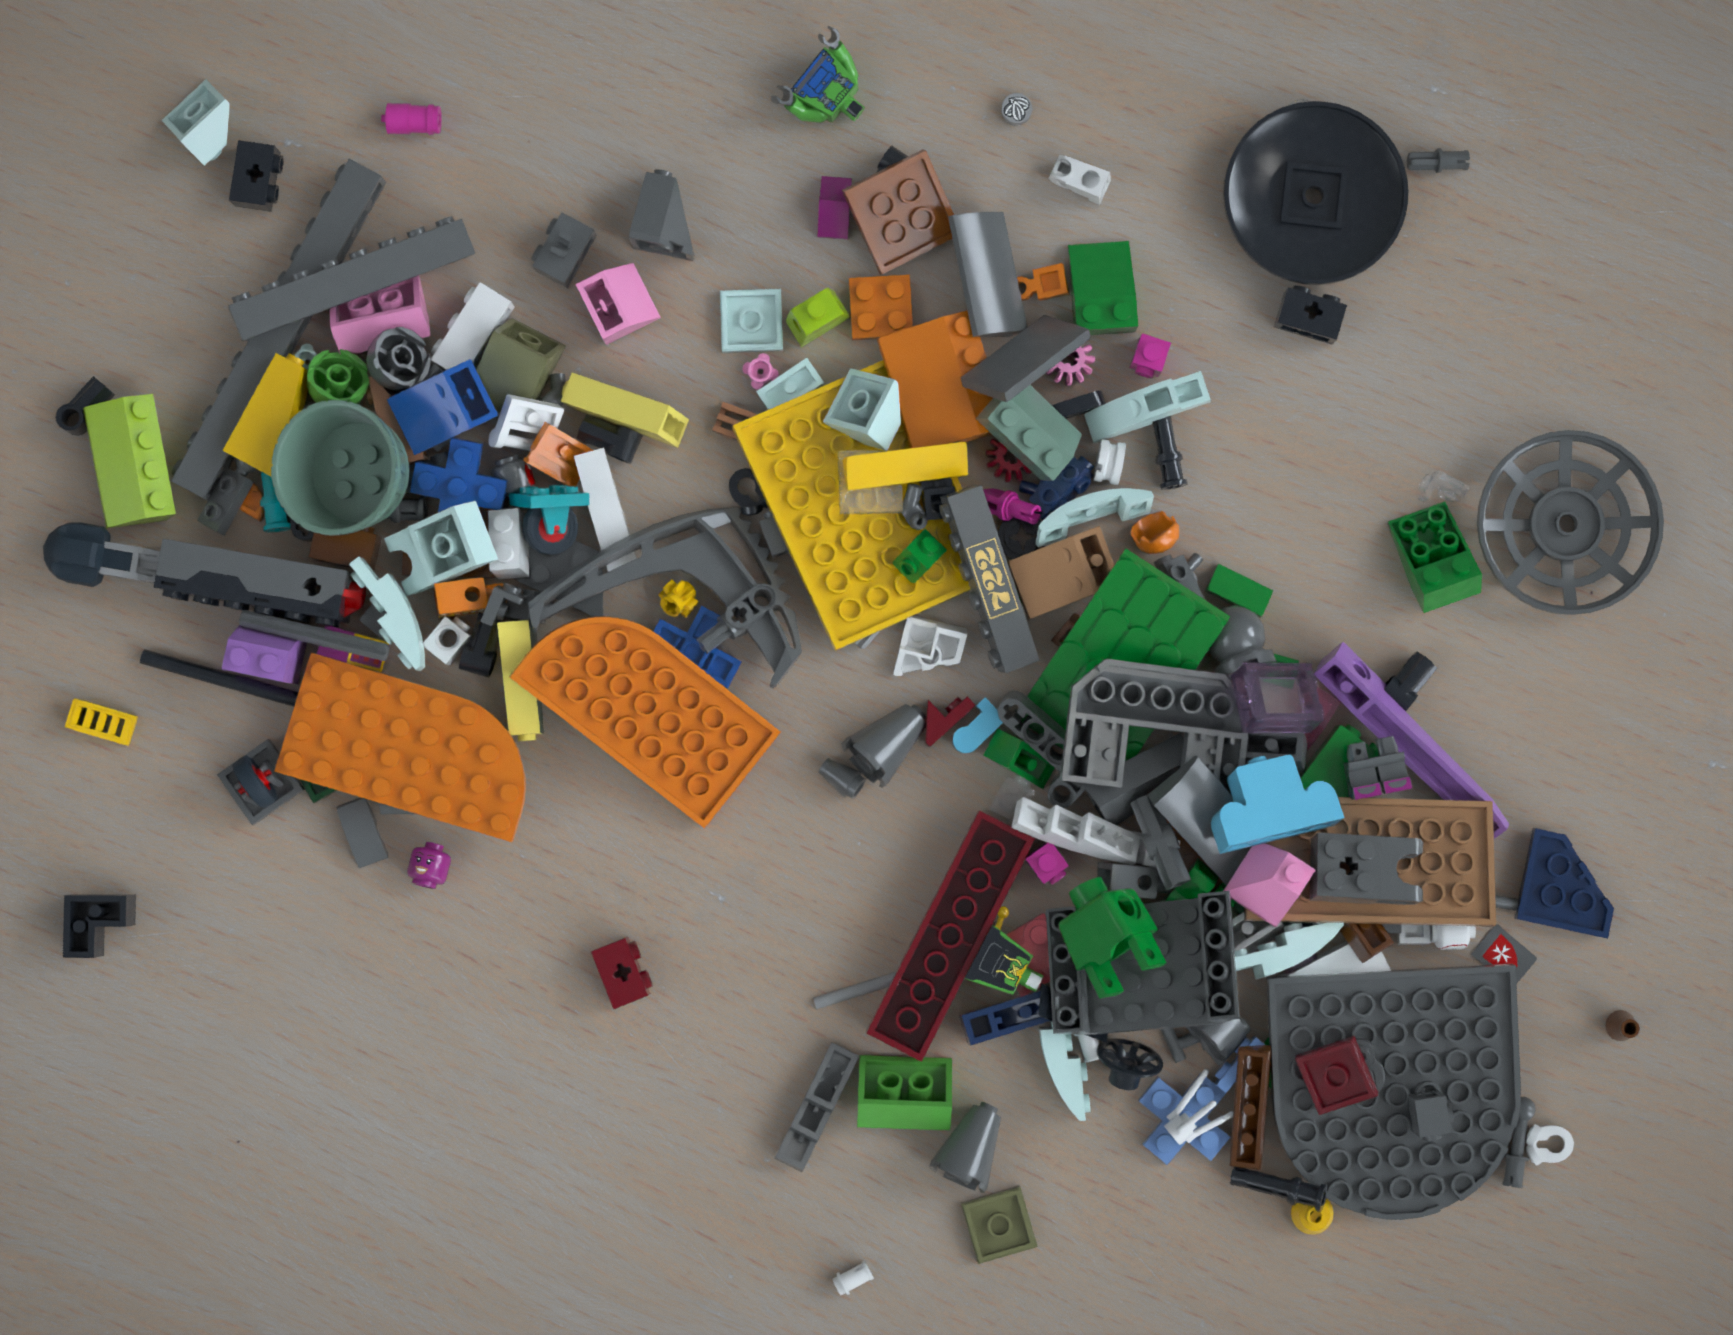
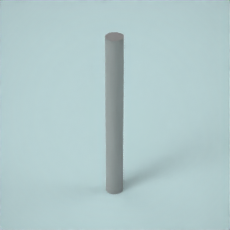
(853, 991)

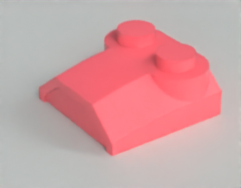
(1033, 938)

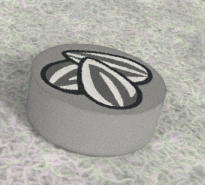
(1016, 109)

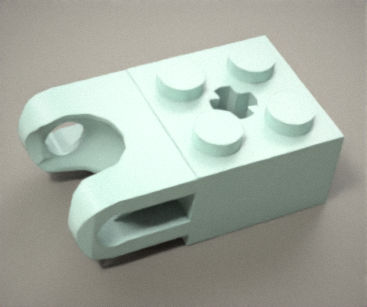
(443, 546)

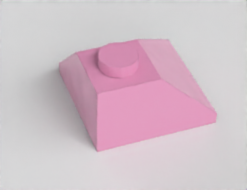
(1269, 882)

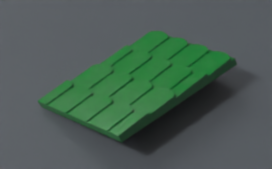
(1131, 618)

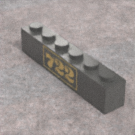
(989, 579)

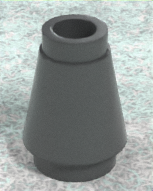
(842, 778)

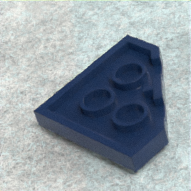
(1560, 888)

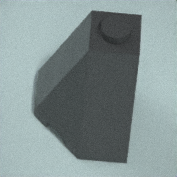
(660, 218)

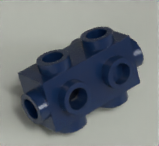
(1067, 485)

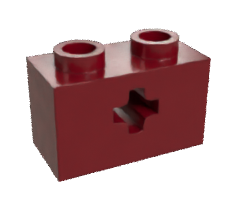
(617, 988)

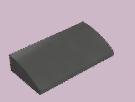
(988, 274)
(1189, 803)

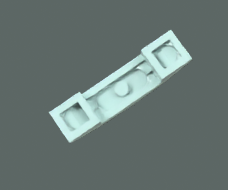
(1125, 501)

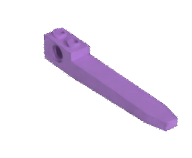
(1366, 698)

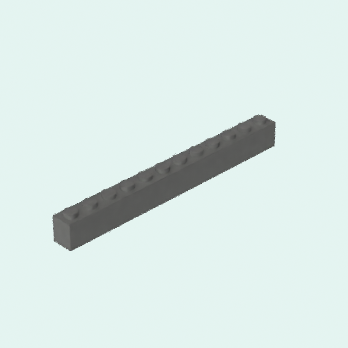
(327, 239)

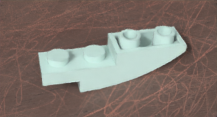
(1146, 406)
(399, 622)
(1293, 947)
(1065, 1070)

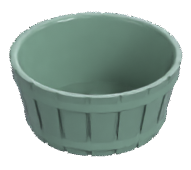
(339, 468)

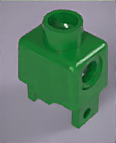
(1106, 928)

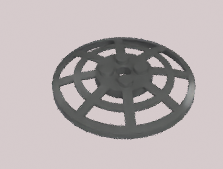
(1587, 518)

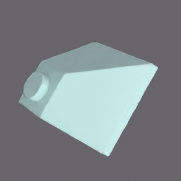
(201, 122)
(866, 409)

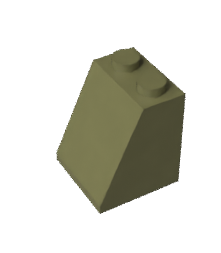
(517, 362)

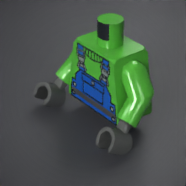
(825, 86)

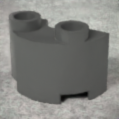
(1221, 1038)

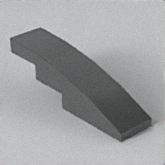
(816, 1107)

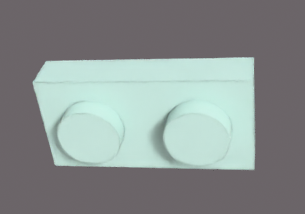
(791, 384)

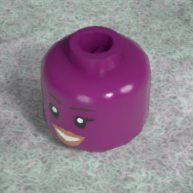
(429, 865)

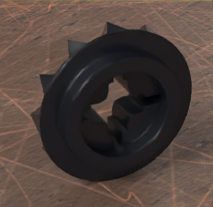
(1012, 547)

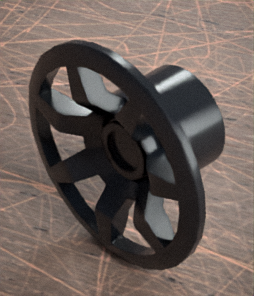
(1128, 1066)

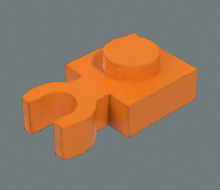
(1047, 283)

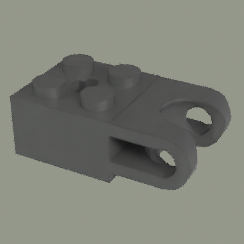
(1372, 869)

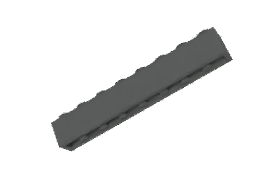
(350, 279)

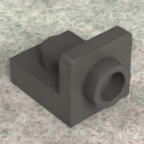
(497, 606)

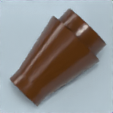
(1615, 1026)

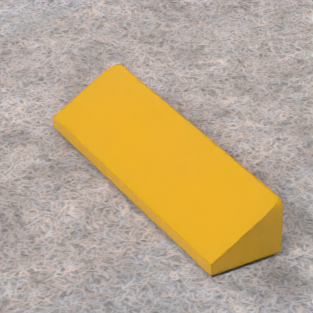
(905, 466)

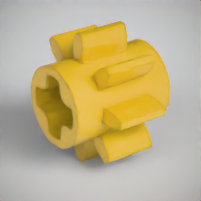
(678, 598)

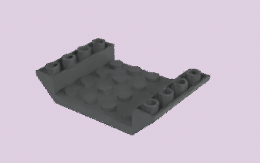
(1187, 991)

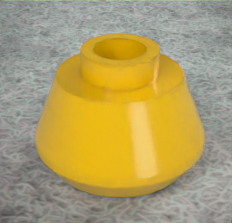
(1307, 1222)

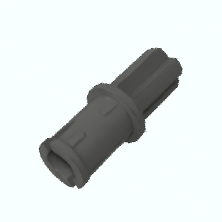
(1438, 160)

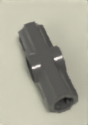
(1160, 843)

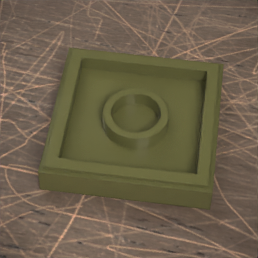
(999, 1224)

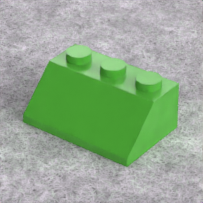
(904, 1093)

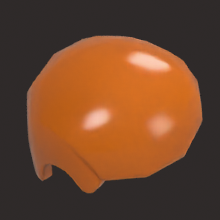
(1155, 533)

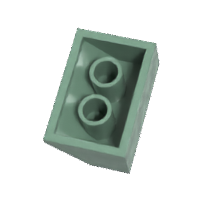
(1032, 432)

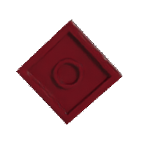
(1336, 1075)

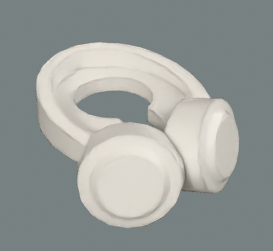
(1542, 1133)

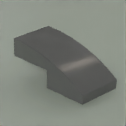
(362, 832)

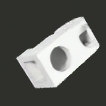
(1080, 178)

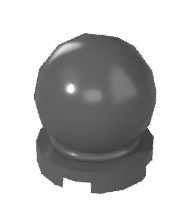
(1240, 641)

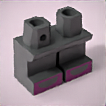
(1375, 774)

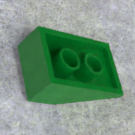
(1103, 287)

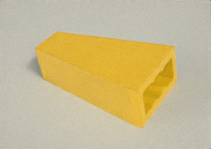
(271, 407)

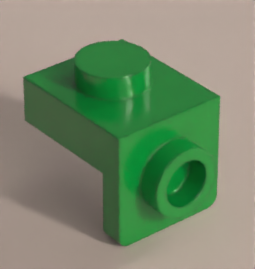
(919, 556)

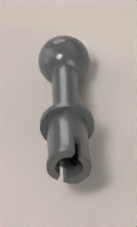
(1516, 1161)

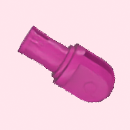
(1007, 505)

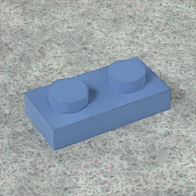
(1227, 1072)

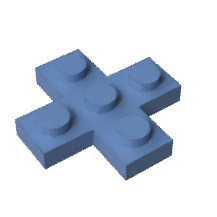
(1163, 1100)

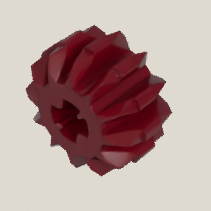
(1002, 465)

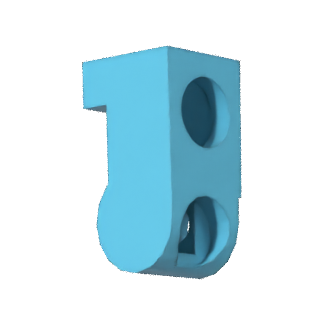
(972, 736)

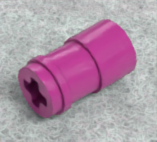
(408, 118)

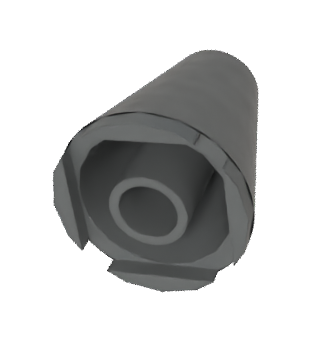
(885, 743)
(970, 1148)

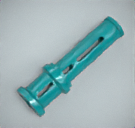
(274, 513)

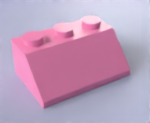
(362, 319)

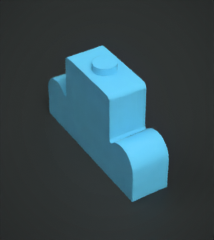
(1272, 805)

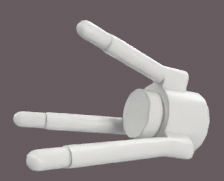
(1182, 1126)

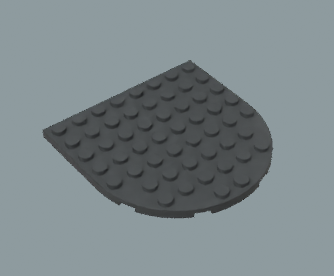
(1430, 1033)

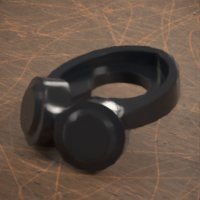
(747, 505)

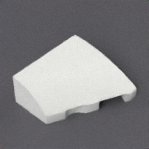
(929, 644)

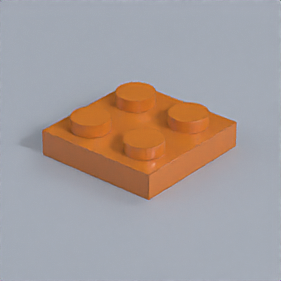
(880, 305)

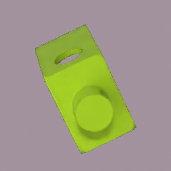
(816, 316)

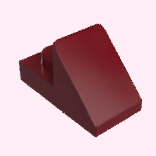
(938, 725)

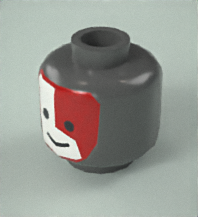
(515, 471)

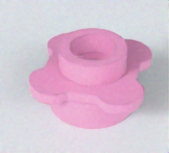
(762, 362)

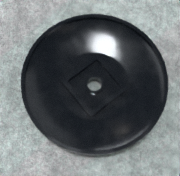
(1340, 157)

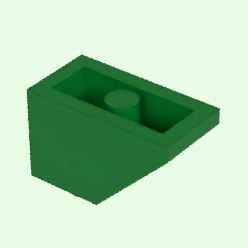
(1018, 758)

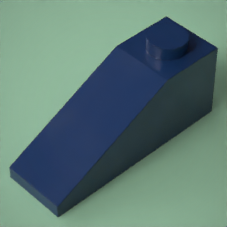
(1002, 1018)

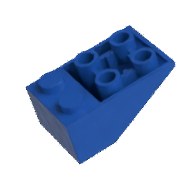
(442, 407)

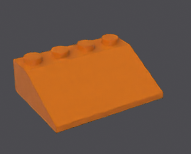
(929, 370)

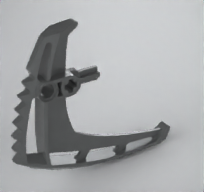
(708, 561)

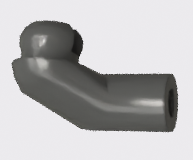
(555, 394)
(912, 509)

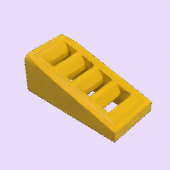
(76, 712)

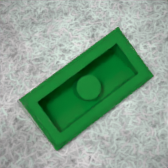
(1238, 590)

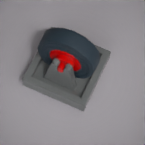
(256, 785)

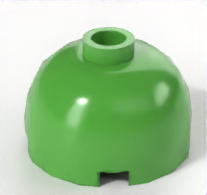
(337, 377)

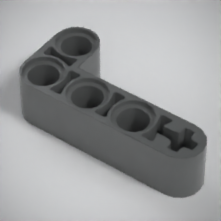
(1041, 742)

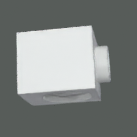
(435, 644)

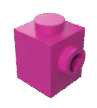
(1149, 356)
(1047, 863)

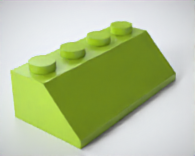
(129, 461)

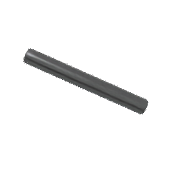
(314, 635)

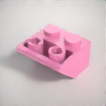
(618, 302)

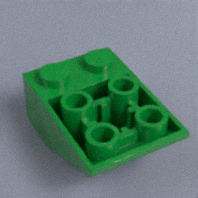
(1435, 557)

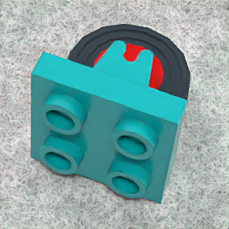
(549, 522)

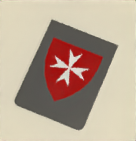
(1502, 948)

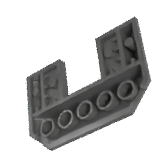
(1150, 697)

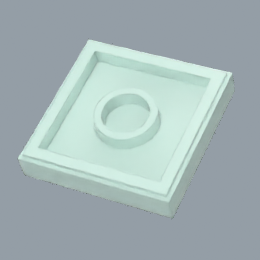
(751, 320)

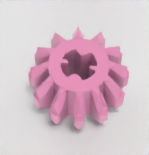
(1079, 363)

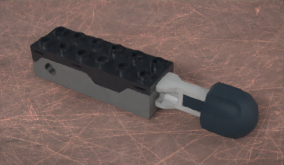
(84, 554)

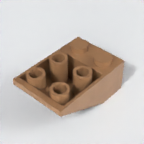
(1061, 572)

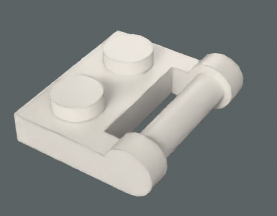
(523, 415)

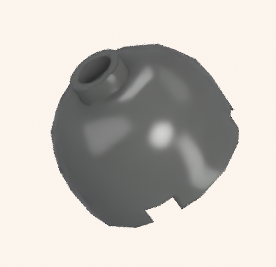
(398, 359)

